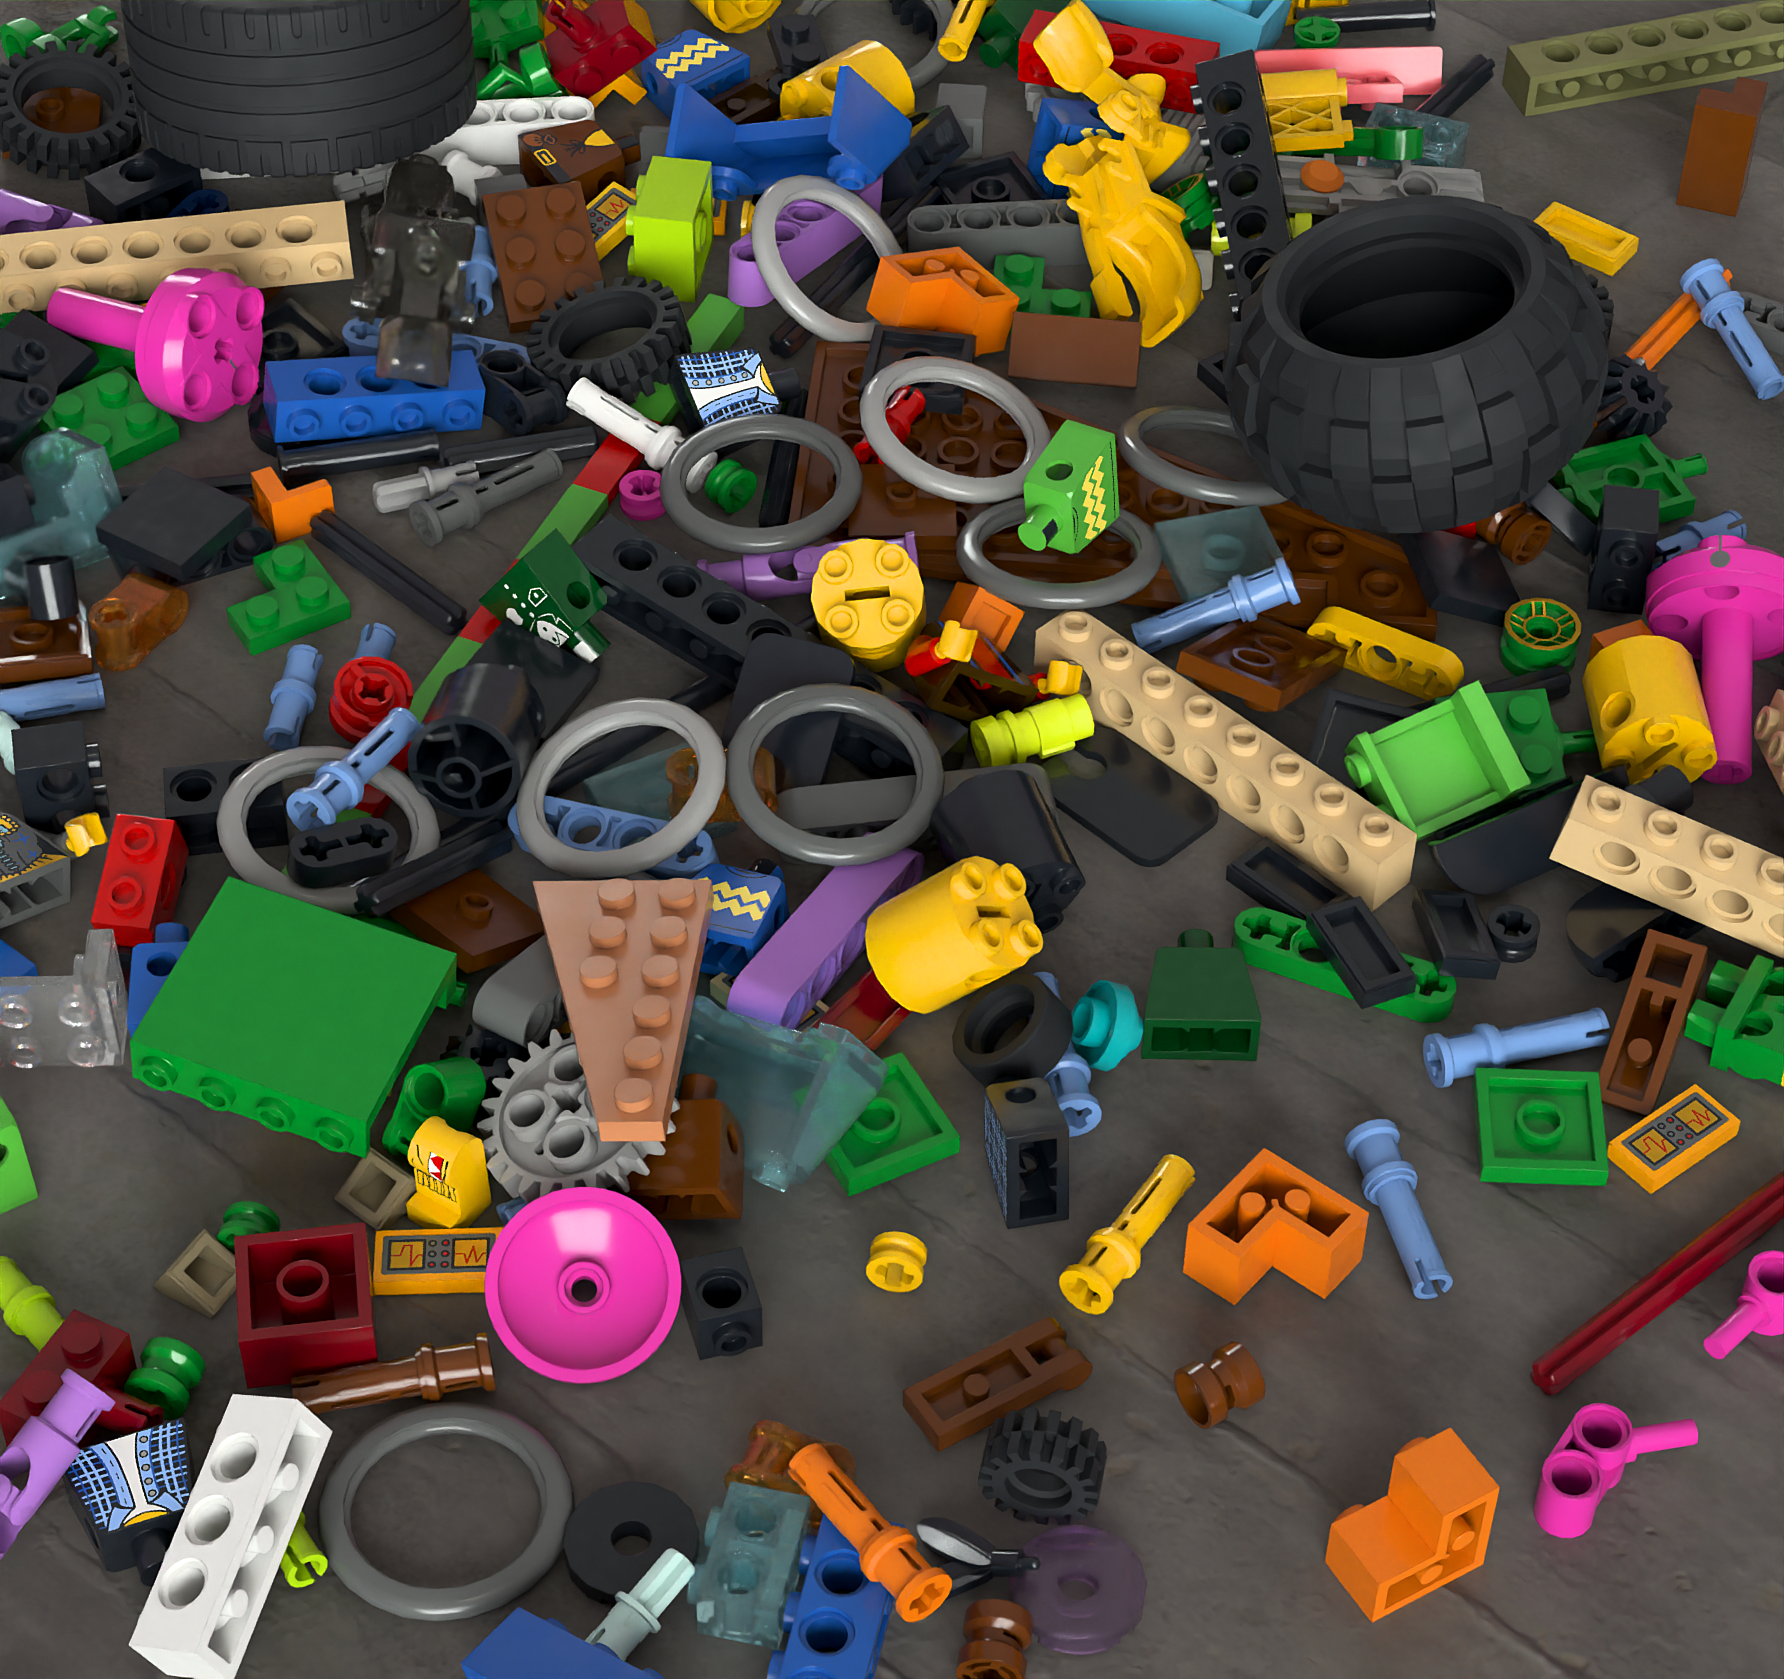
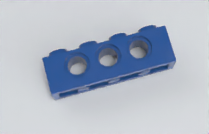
(345, 400)
(822, 1619)

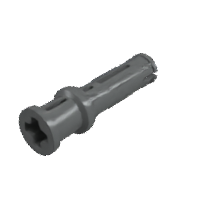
(467, 503)

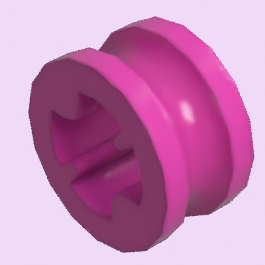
(641, 495)

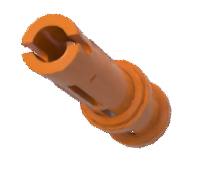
(885, 1550)

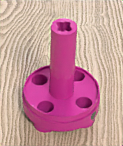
(191, 341)
(1727, 613)

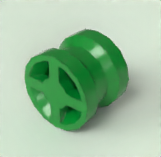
(1316, 33)
(166, 1375)

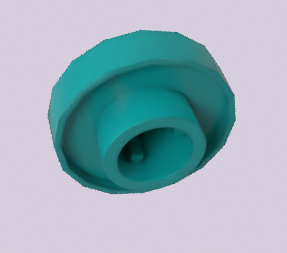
(1106, 1025)

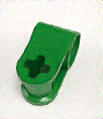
(438, 1088)

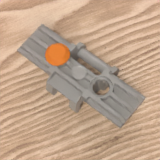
(1331, 188)

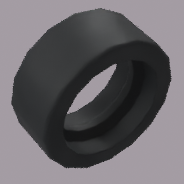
(995, 1011)

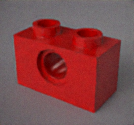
(140, 878)

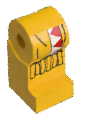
(448, 1177)

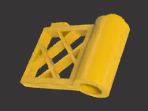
(1310, 102)

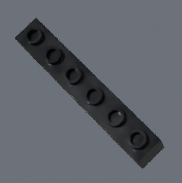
(1237, 85)

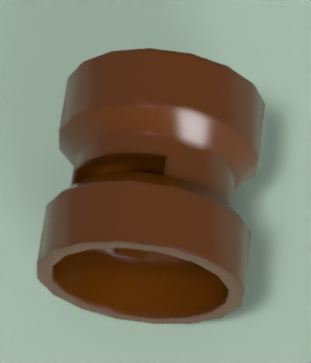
(1517, 532)
(1219, 1385)
(996, 1638)

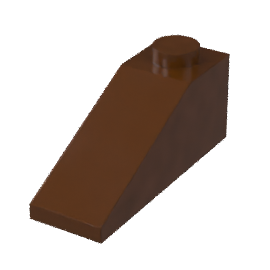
(1651, 1022)

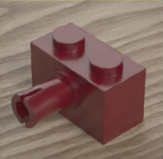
(597, 43)
(98, 1355)

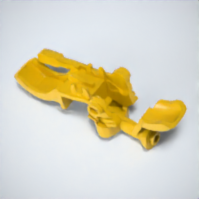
(1113, 179)

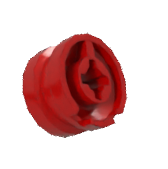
(362, 678)

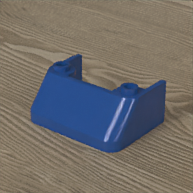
(746, 159)

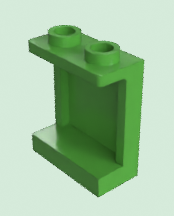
(1438, 764)

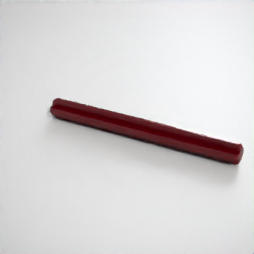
(1660, 1288)

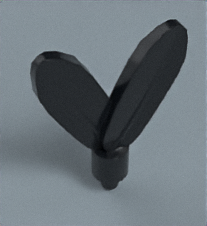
(970, 1555)

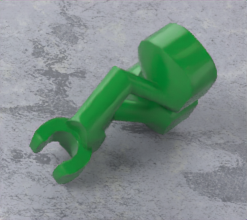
(23, 32)
(535, 81)

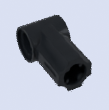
(45, 583)

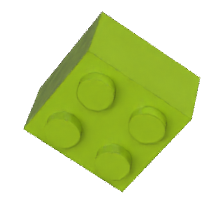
(672, 225)

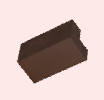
(1721, 147)
(1075, 350)

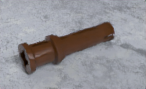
(425, 1374)

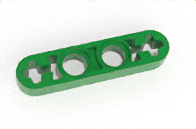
(1270, 956)

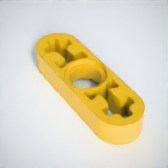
(1425, 656)

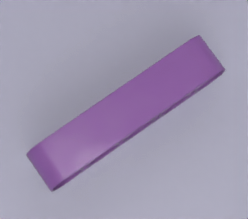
(805, 239)
(820, 940)

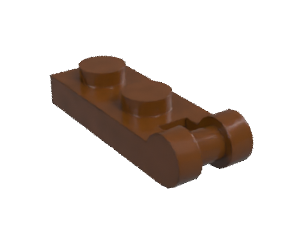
(995, 1382)

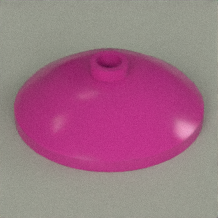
(572, 1239)

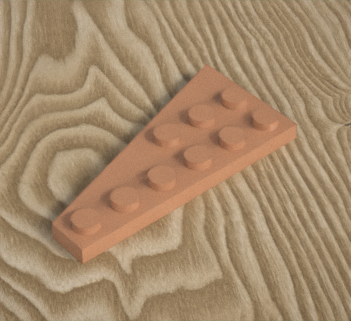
(628, 987)

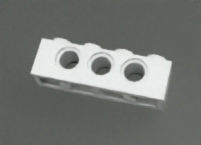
(231, 1538)

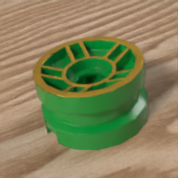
(1195, 200)
(1539, 636)

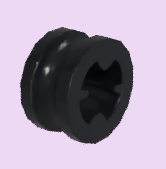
(1516, 919)

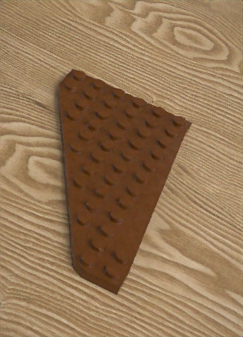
(1326, 559)

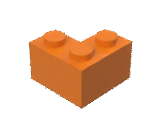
(944, 294)
(1276, 1220)
(1419, 1533)

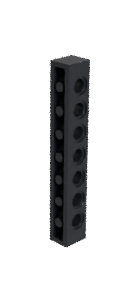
(714, 626)

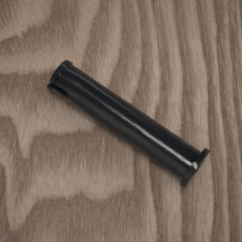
(1375, 15)
(357, 455)

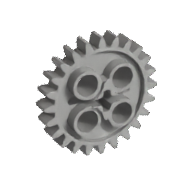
(546, 1132)

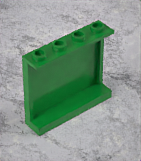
(291, 1015)

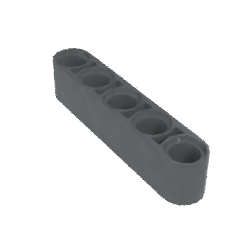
(1000, 228)
(874, 804)
(524, 995)

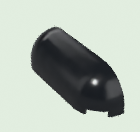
(1512, 838)
(1611, 927)

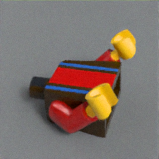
(975, 678)

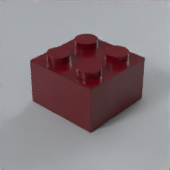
(304, 1302)

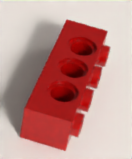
(1134, 53)

